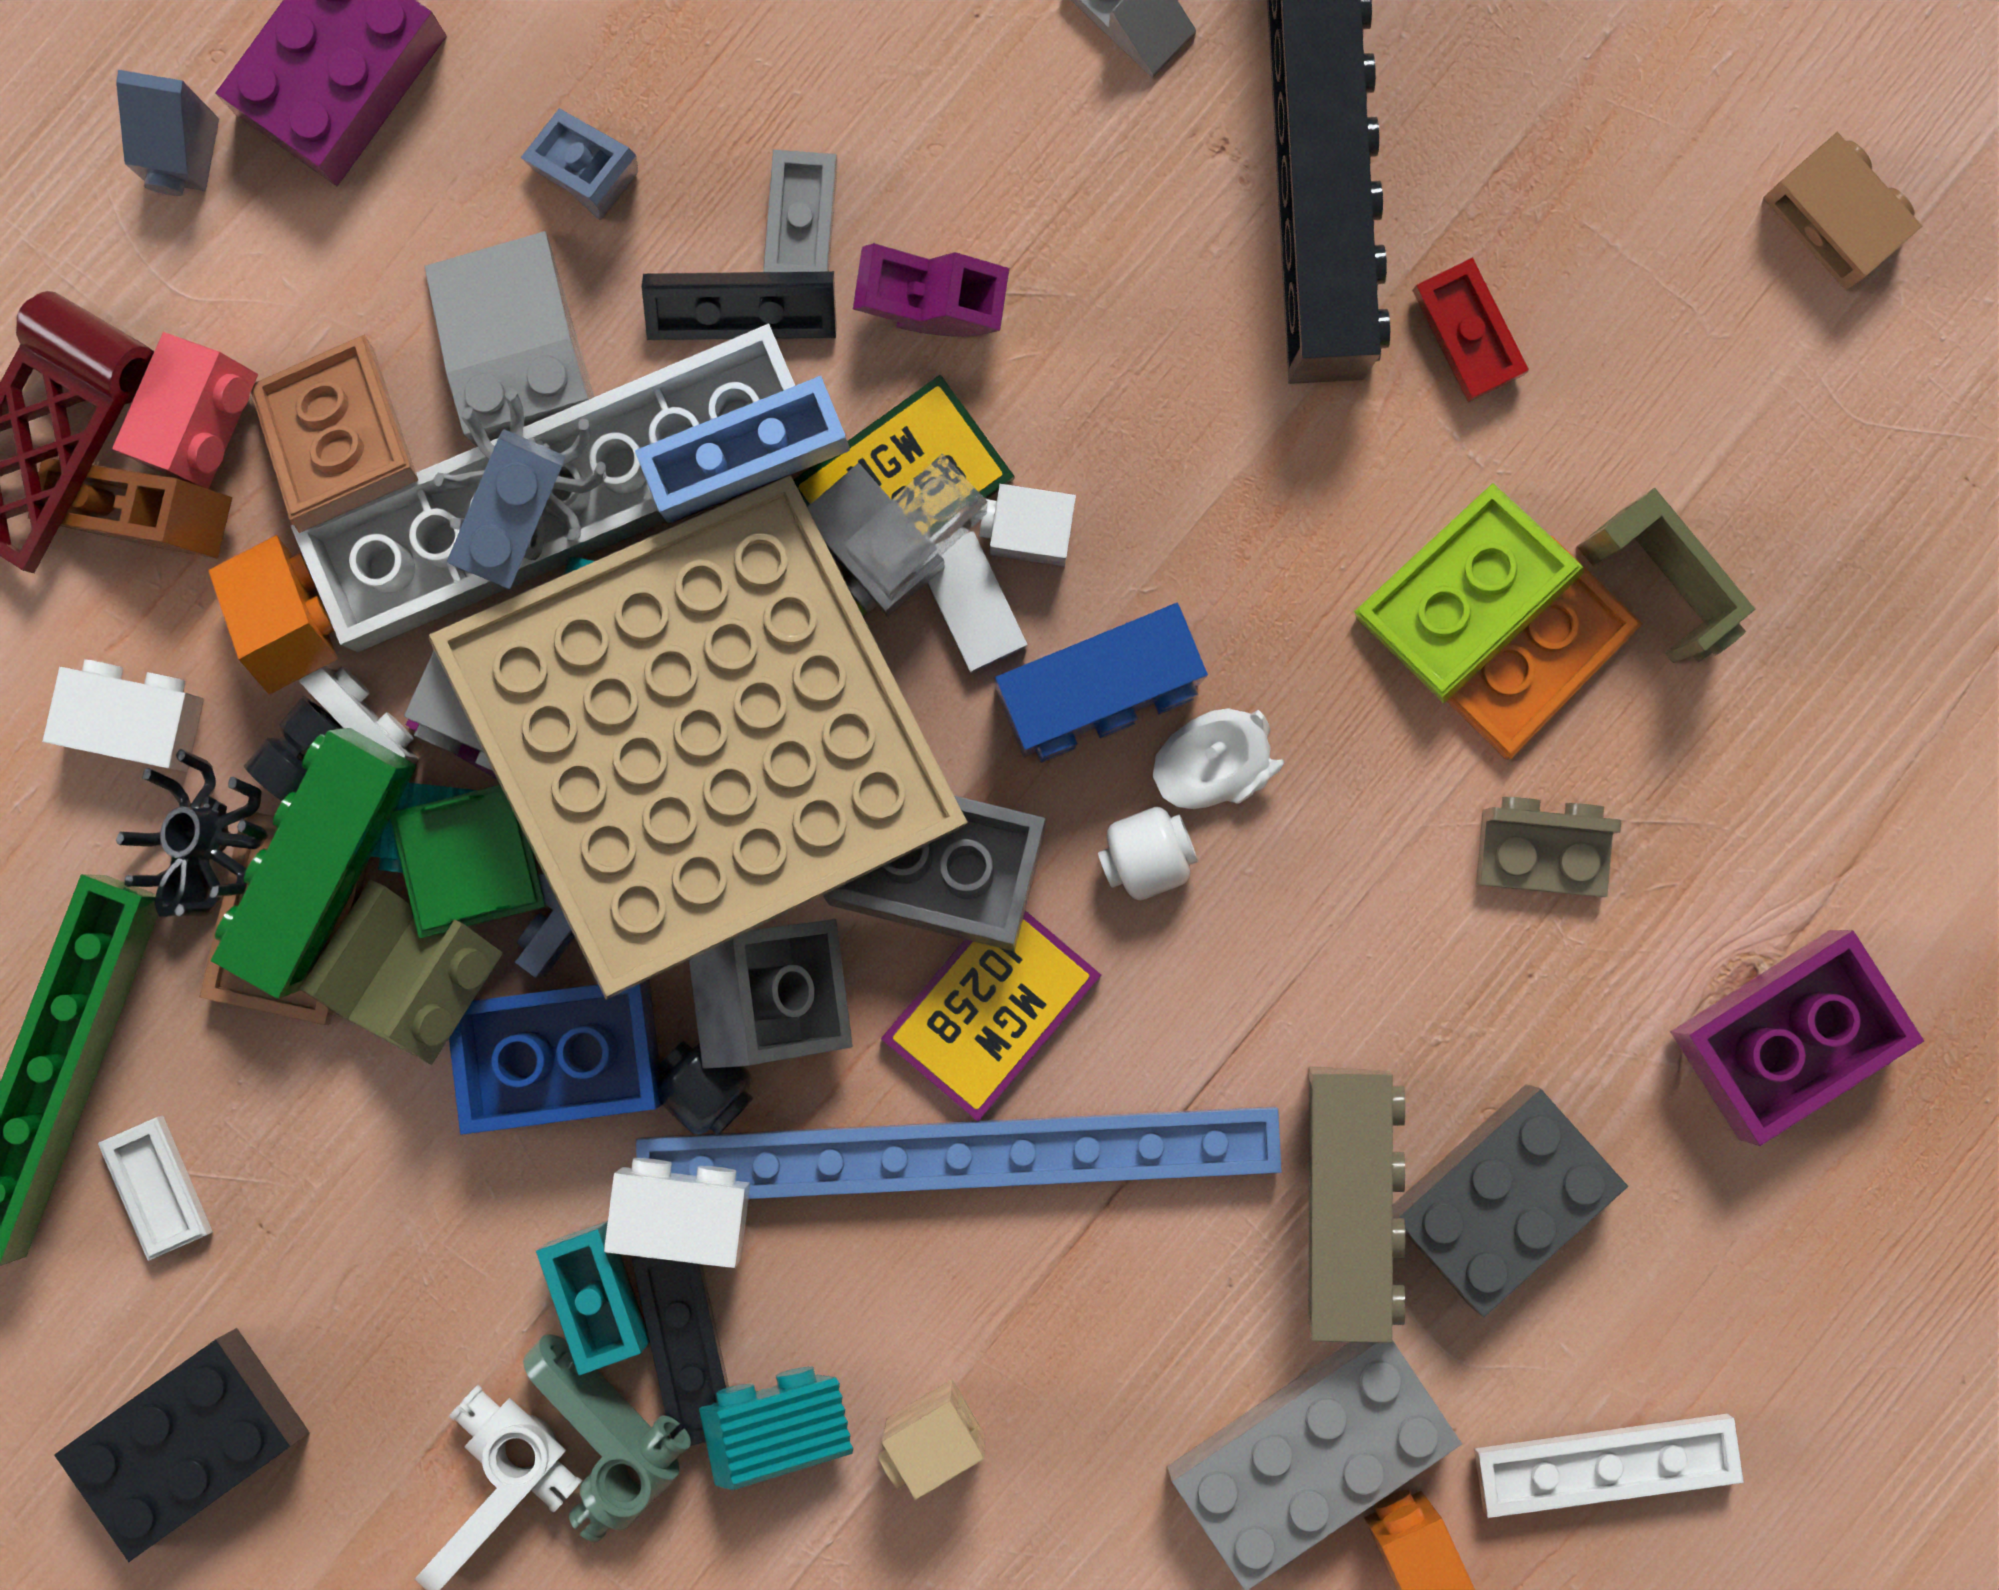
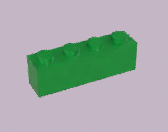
(312, 861)

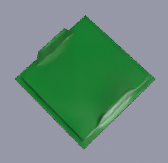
(465, 861)

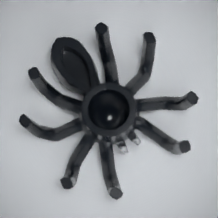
(194, 837)

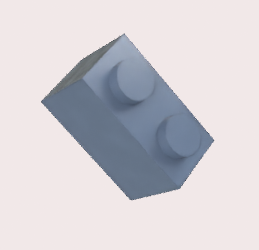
(506, 509)

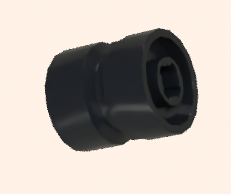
(279, 761)

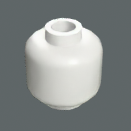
(1148, 853)

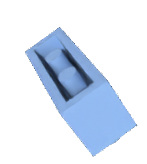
(742, 450)

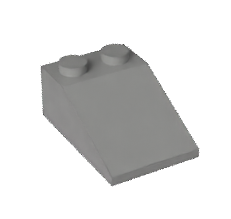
(507, 328)

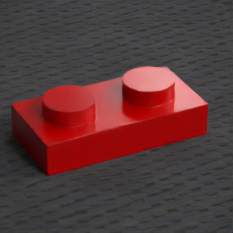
(1470, 330)

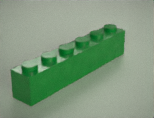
(65, 1045)

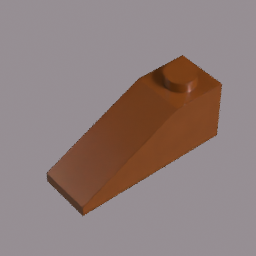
(145, 509)

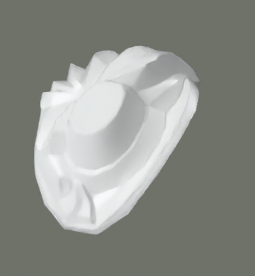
(1216, 759)

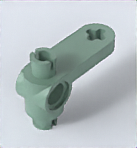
(615, 1432)

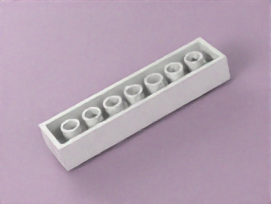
(387, 560)

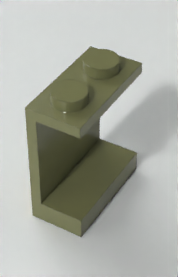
(1684, 564)
(394, 981)

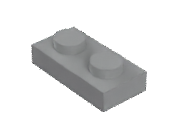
(800, 211)

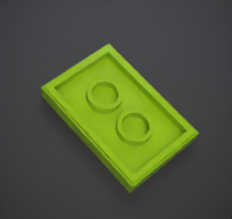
(1468, 592)

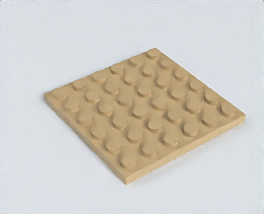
(697, 734)

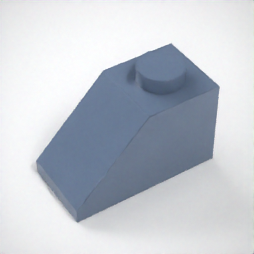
(165, 132)

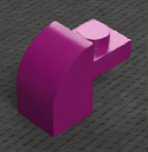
(934, 295)

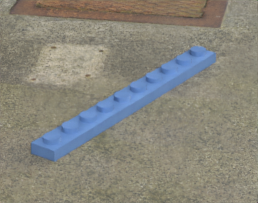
(984, 1152)

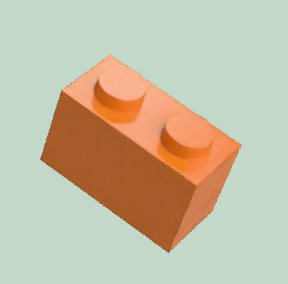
(273, 614)
(1416, 1544)

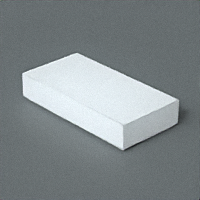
(975, 606)
(155, 1187)

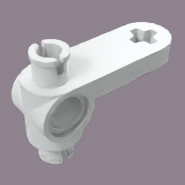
(546, 1478)

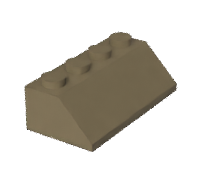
(1353, 1205)

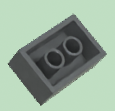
(1507, 1199)

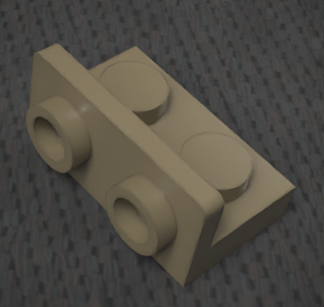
(1546, 849)

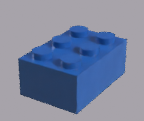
(1102, 683)
(555, 1058)

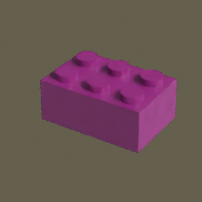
(330, 75)
(1797, 1036)

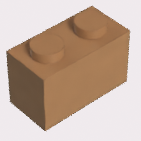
(1843, 210)

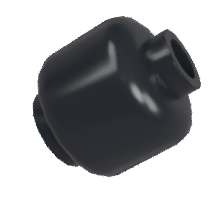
(701, 1096)

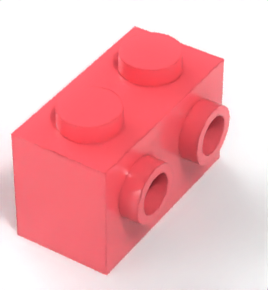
(185, 410)

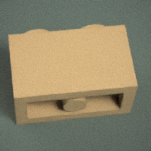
(931, 1441)

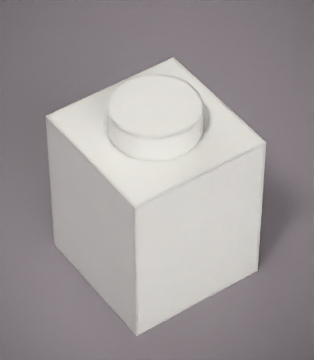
(1029, 524)

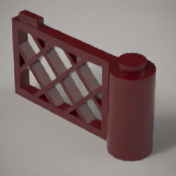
(96, 366)

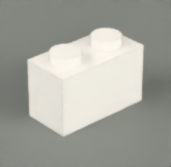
(121, 717)
(677, 1214)

